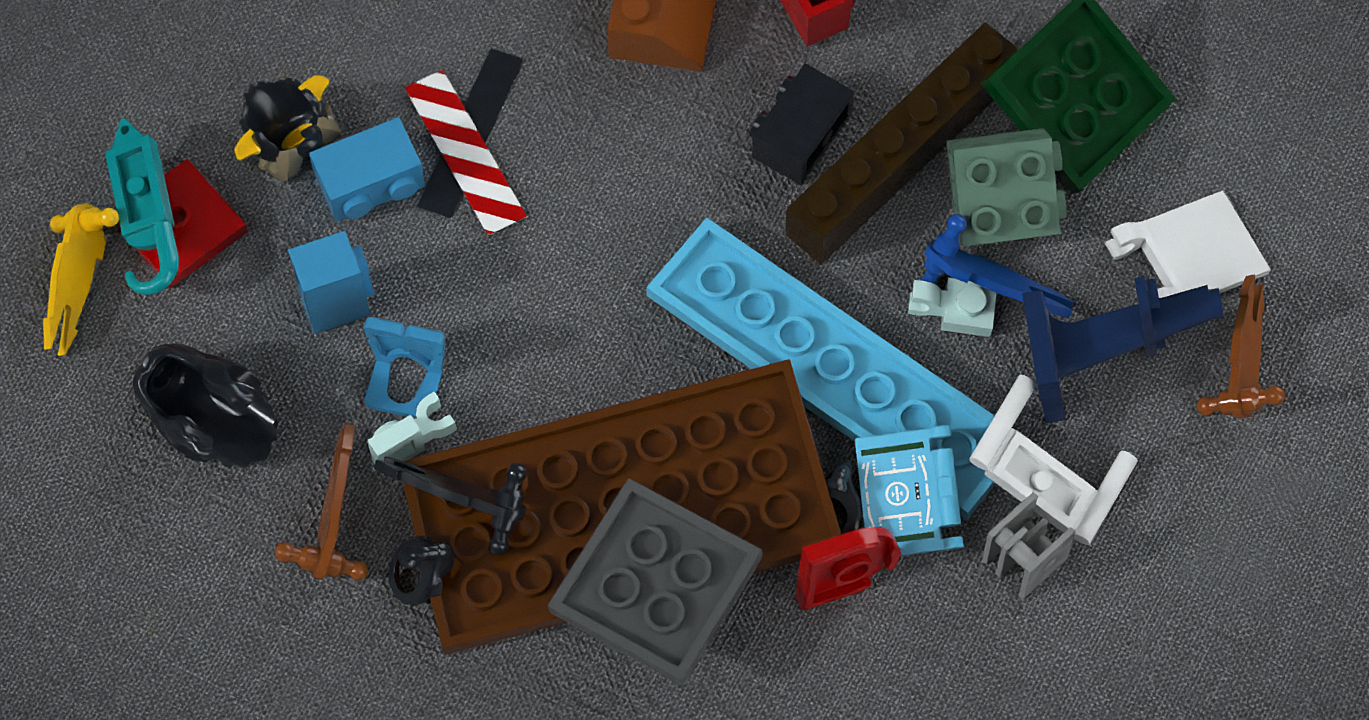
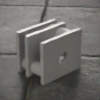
(1015, 539)

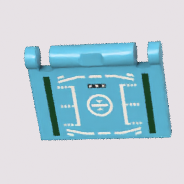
(910, 488)

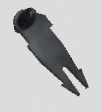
(503, 504)

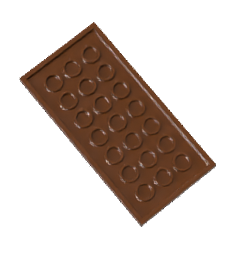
(718, 448)

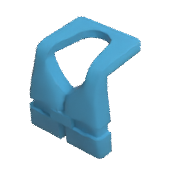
(392, 341)

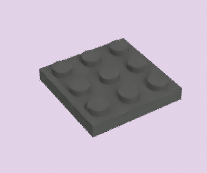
(655, 581)

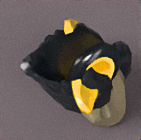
(285, 123)

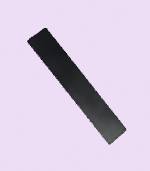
(483, 108)

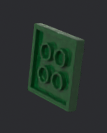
(1081, 87)

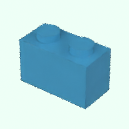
(367, 170)
(332, 281)

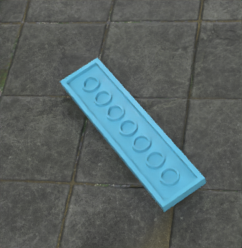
(838, 363)

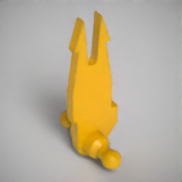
(74, 268)

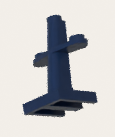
(1073, 346)

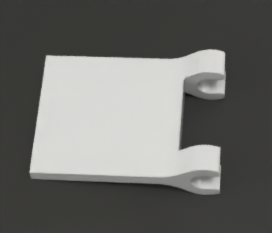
(1193, 246)

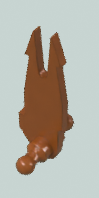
(1245, 358)
(322, 559)

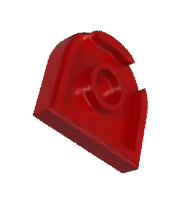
(844, 565)

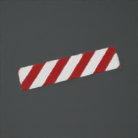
(465, 152)

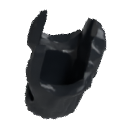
(206, 405)

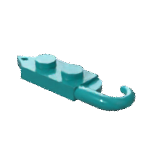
(143, 203)

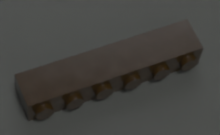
(896, 147)

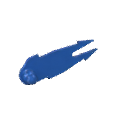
(946, 258)

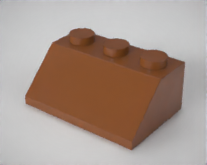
(661, 32)

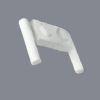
(1026, 468)

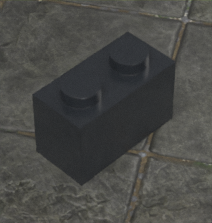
(801, 123)

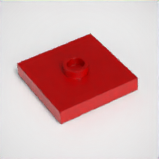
(201, 221)

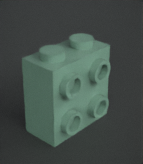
(1006, 186)

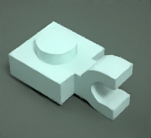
(962, 305)
(407, 437)

